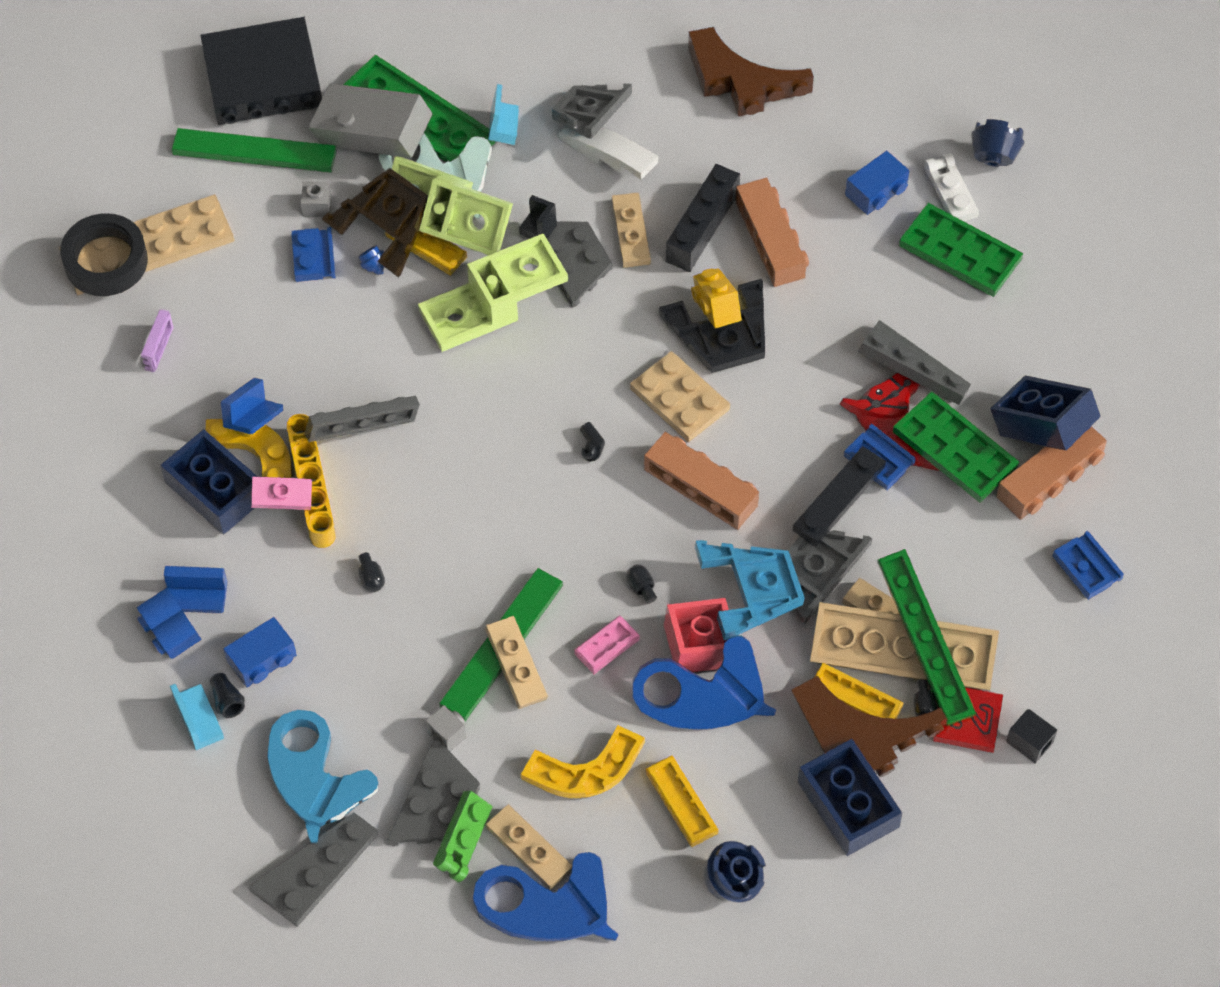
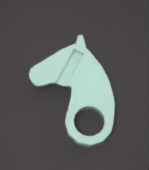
(469, 165)

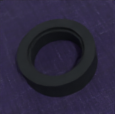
(96, 227)

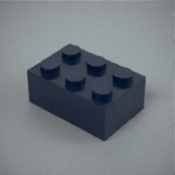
(1045, 412)
(211, 481)
(849, 797)

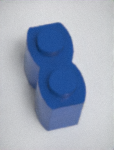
(168, 623)

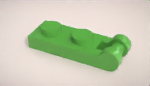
(462, 836)

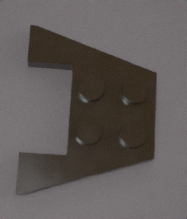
(392, 206)

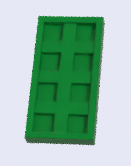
(961, 249)
(955, 446)

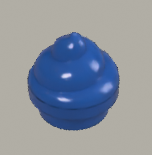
(369, 260)

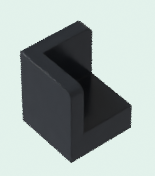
(540, 219)
(1031, 735)

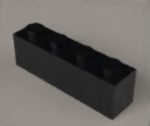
(702, 218)

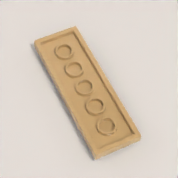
(167, 237)
(881, 645)

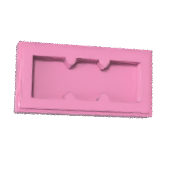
(281, 493)
(607, 644)

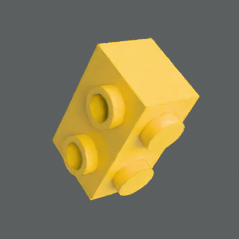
(716, 297)

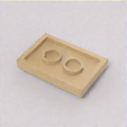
(680, 396)

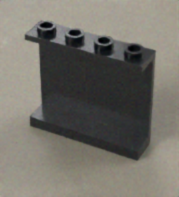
(261, 70)

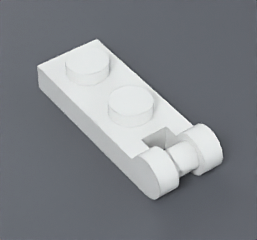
(951, 188)

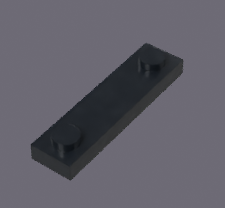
(839, 496)

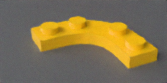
(263, 443)
(588, 778)

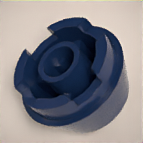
(996, 143)
(734, 872)

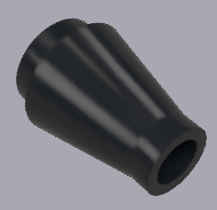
(226, 696)

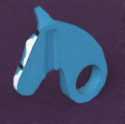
(302, 778)

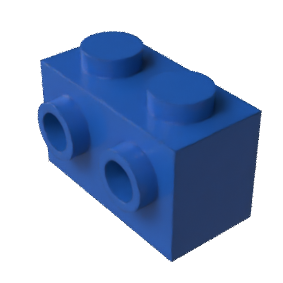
(877, 183)
(260, 652)

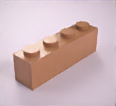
(771, 232)
(1048, 473)
(701, 480)

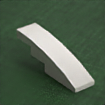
(613, 150)

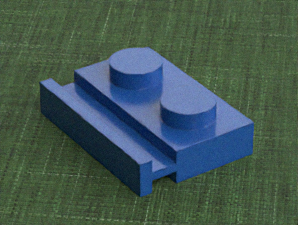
(313, 254)
(896, 457)
(1087, 565)

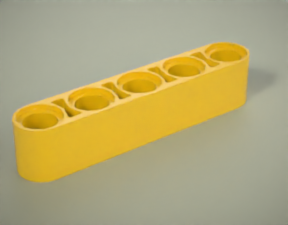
(311, 468)

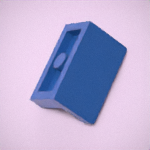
(247, 408)
(197, 588)

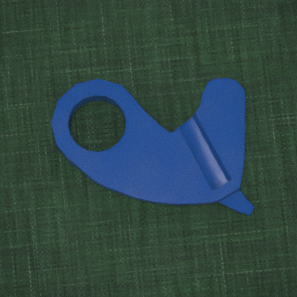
(708, 704)
(548, 916)

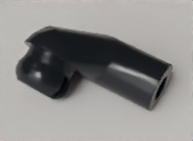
(594, 444)

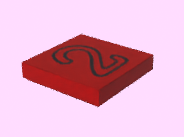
(977, 731)

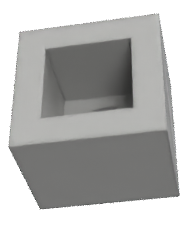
(316, 199)
(447, 727)

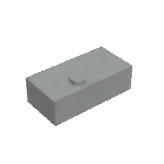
(370, 120)

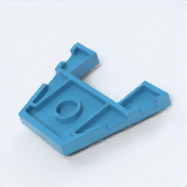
(764, 580)

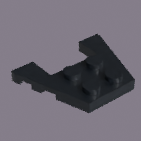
(725, 345)

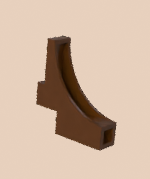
(749, 84)
(875, 736)

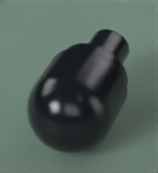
(370, 573)
(641, 582)
(924, 699)

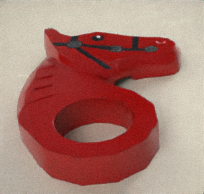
(884, 407)

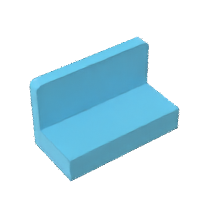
(503, 120)
(197, 716)

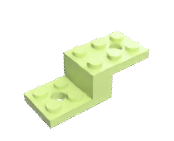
(453, 206)
(492, 292)

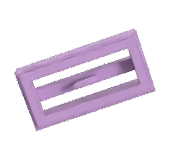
(157, 340)

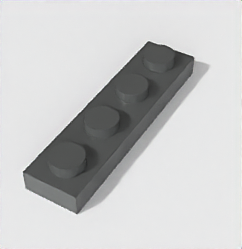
(361, 418)

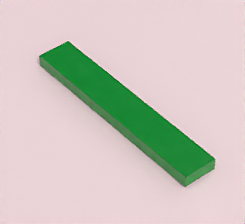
(254, 150)
(926, 637)
(484, 665)

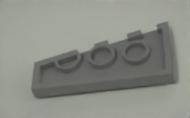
(909, 360)
(309, 874)

